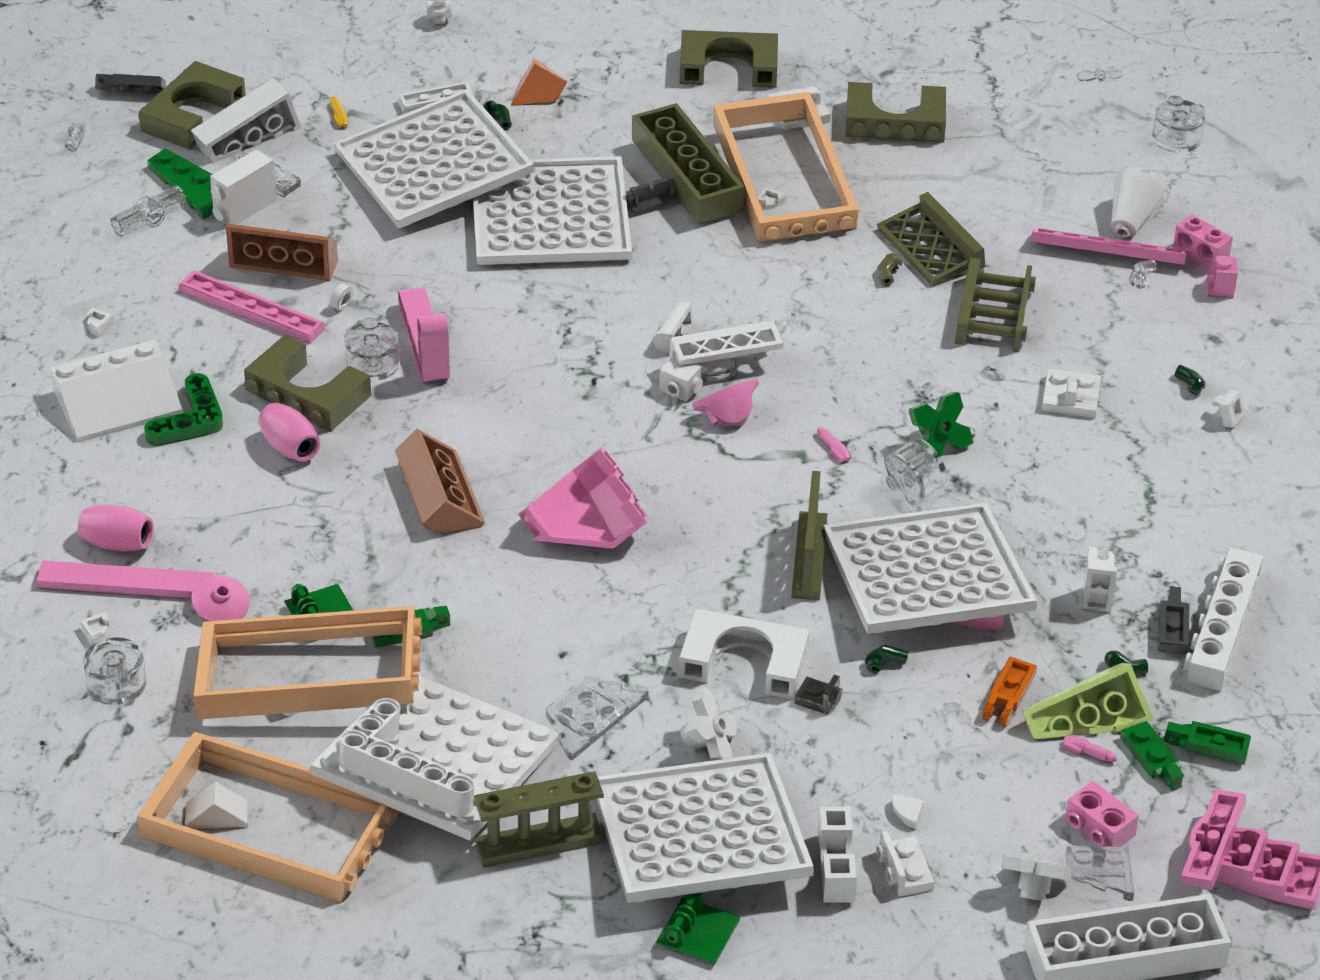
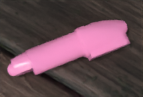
(838, 450)
(1080, 745)

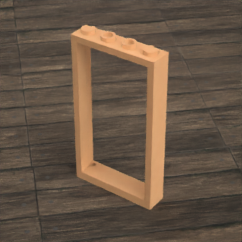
(773, 110)
(274, 770)

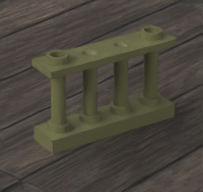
(971, 309)
(542, 838)

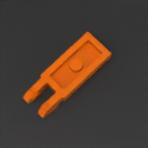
(1010, 689)

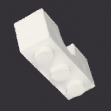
(836, 855)

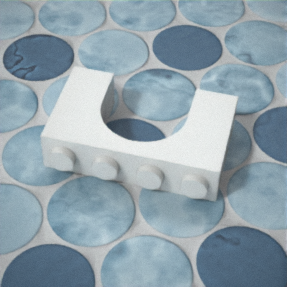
(716, 632)

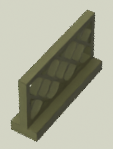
(948, 231)
(810, 547)

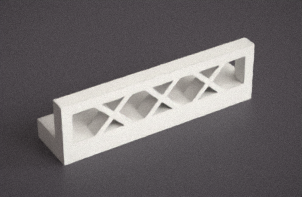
(725, 343)

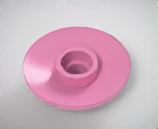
(215, 607)

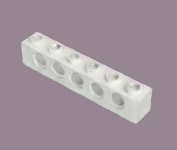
(1224, 619)

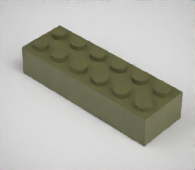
(682, 153)

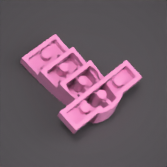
(1248, 858)

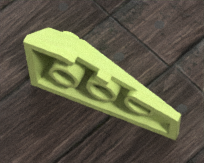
(1093, 706)

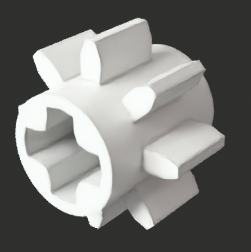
(439, 10)

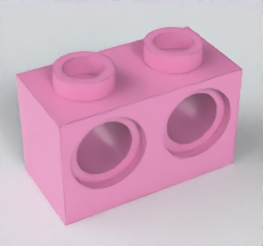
(1201, 241)
(1101, 816)

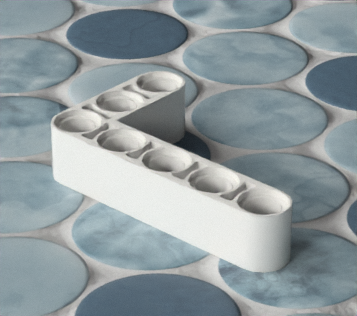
(368, 753)

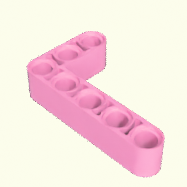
(426, 334)

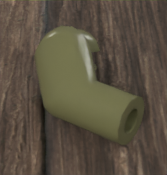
(884, 269)

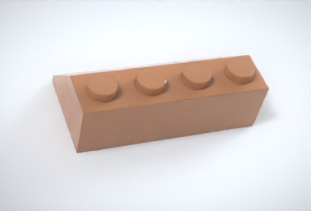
(281, 252)
(438, 484)

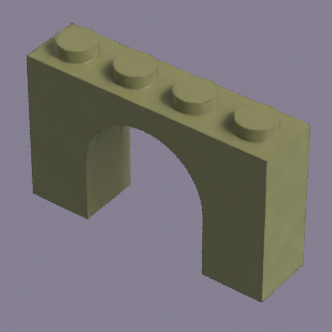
(756, 49)
(196, 83)
(869, 121)
(322, 405)

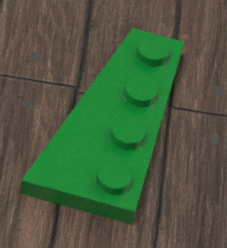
(189, 177)

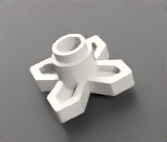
(709, 727)
(1036, 874)

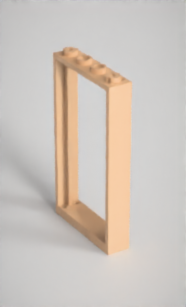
(306, 696)

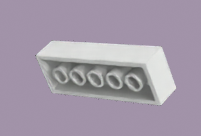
(1130, 941)

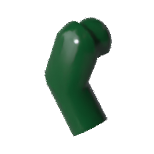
(500, 113)
(1196, 381)
(878, 657)
(1114, 658)

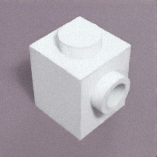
(680, 380)

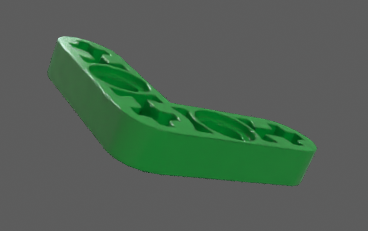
(196, 418)

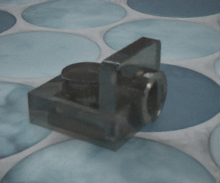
(819, 695)

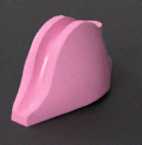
(728, 406)

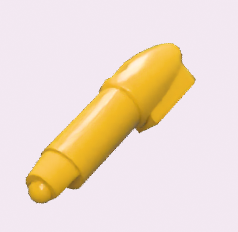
(339, 114)

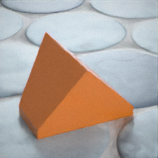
(539, 85)

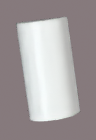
(676, 324)

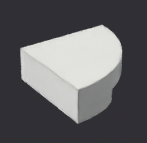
(768, 197)
(98, 321)
(95, 628)
(907, 809)

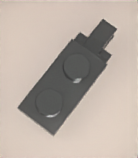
(128, 82)
(1173, 623)

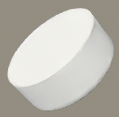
(341, 297)

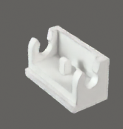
(1099, 582)

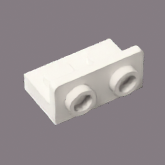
(904, 865)

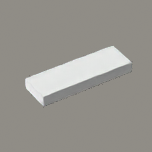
(417, 99)

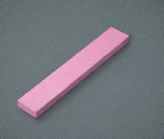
(1108, 245)
(252, 307)
(118, 579)

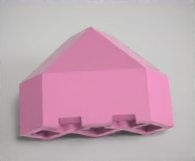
(587, 506)

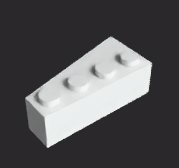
(247, 122)

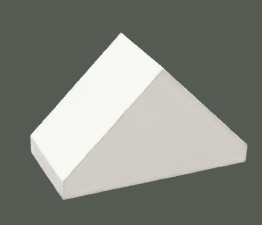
(216, 809)

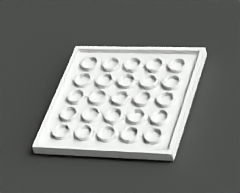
(433, 158)
(556, 214)
(928, 568)
(461, 734)
(701, 828)

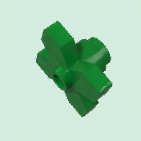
(939, 425)

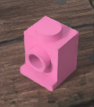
(1222, 277)

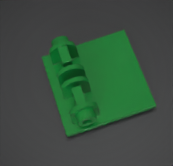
(319, 601)
(698, 929)

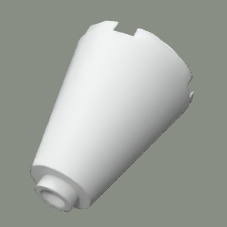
(1134, 199)

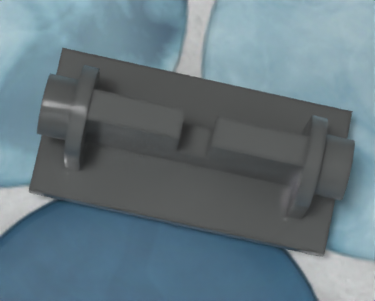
(643, 198)

